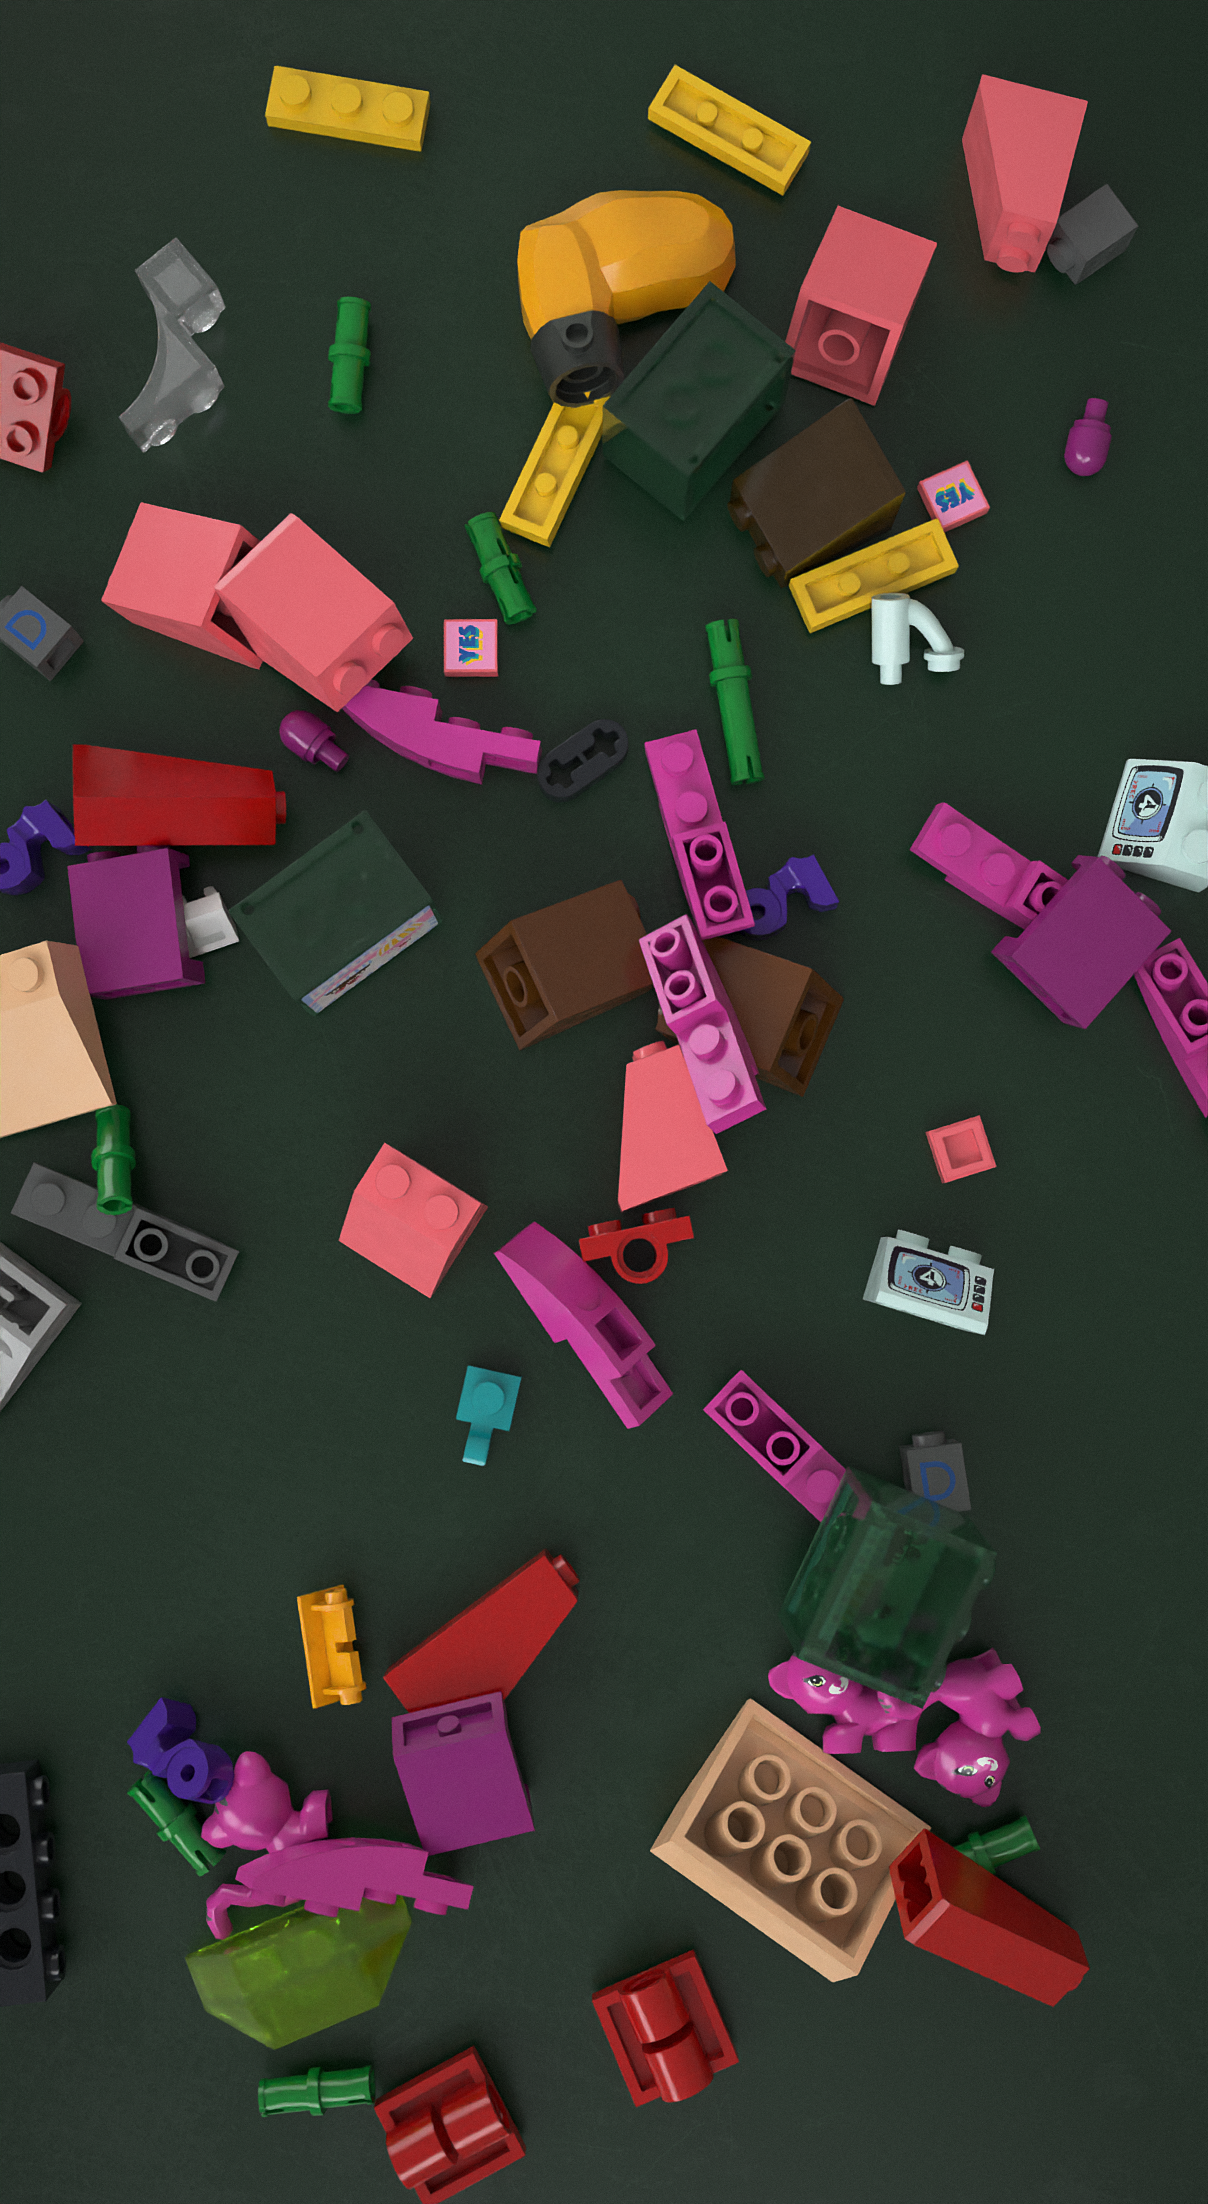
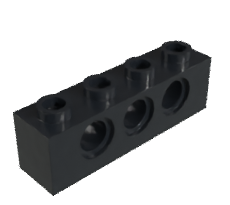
(32, 1972)

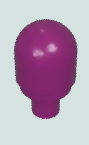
(1089, 440)
(311, 739)

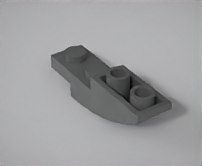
(135, 1238)

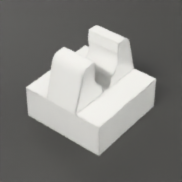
(208, 923)

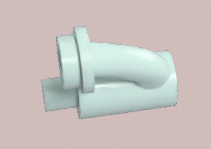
(891, 637)

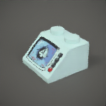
(1161, 822)
(930, 1283)

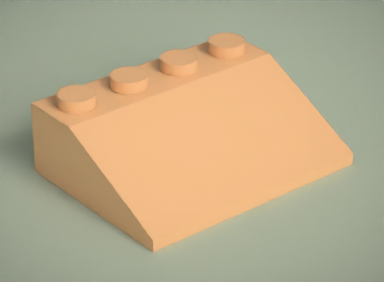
(48, 1039)
(790, 1842)

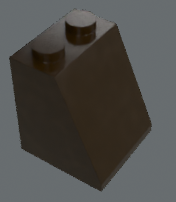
(817, 496)

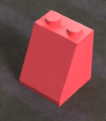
(1018, 167)
(857, 304)
(169, 579)
(312, 613)
(663, 1130)
(409, 1220)

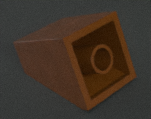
(567, 963)
(780, 1008)

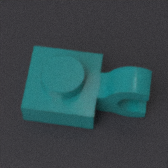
(487, 1403)

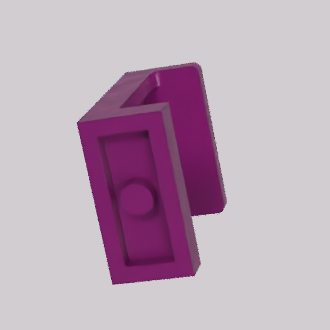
(132, 922)
(1085, 942)
(461, 1774)

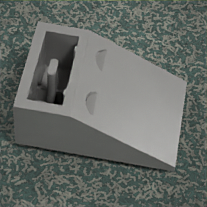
(30, 1319)

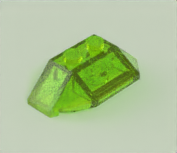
(301, 1970)

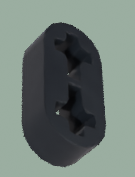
(574, 751)

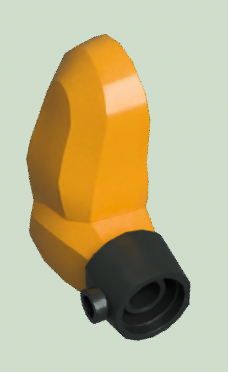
(609, 266)

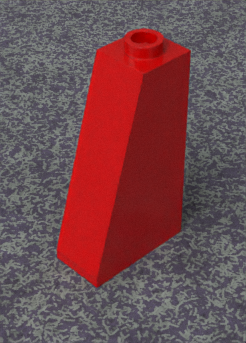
(170, 800)
(490, 1640)
(982, 1922)

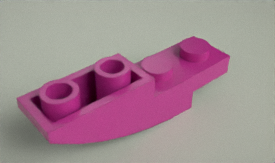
(413, 728)
(698, 835)
(986, 866)
(1179, 1007)
(704, 1024)
(585, 1311)
(777, 1443)
(345, 1870)

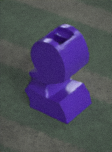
(21, 858)
(770, 905)
(191, 1767)

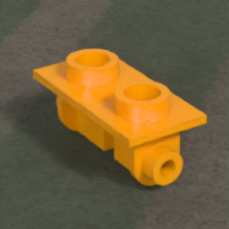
(328, 1647)

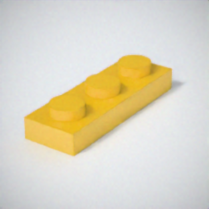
(347, 108)
(729, 130)
(553, 471)
(886, 567)

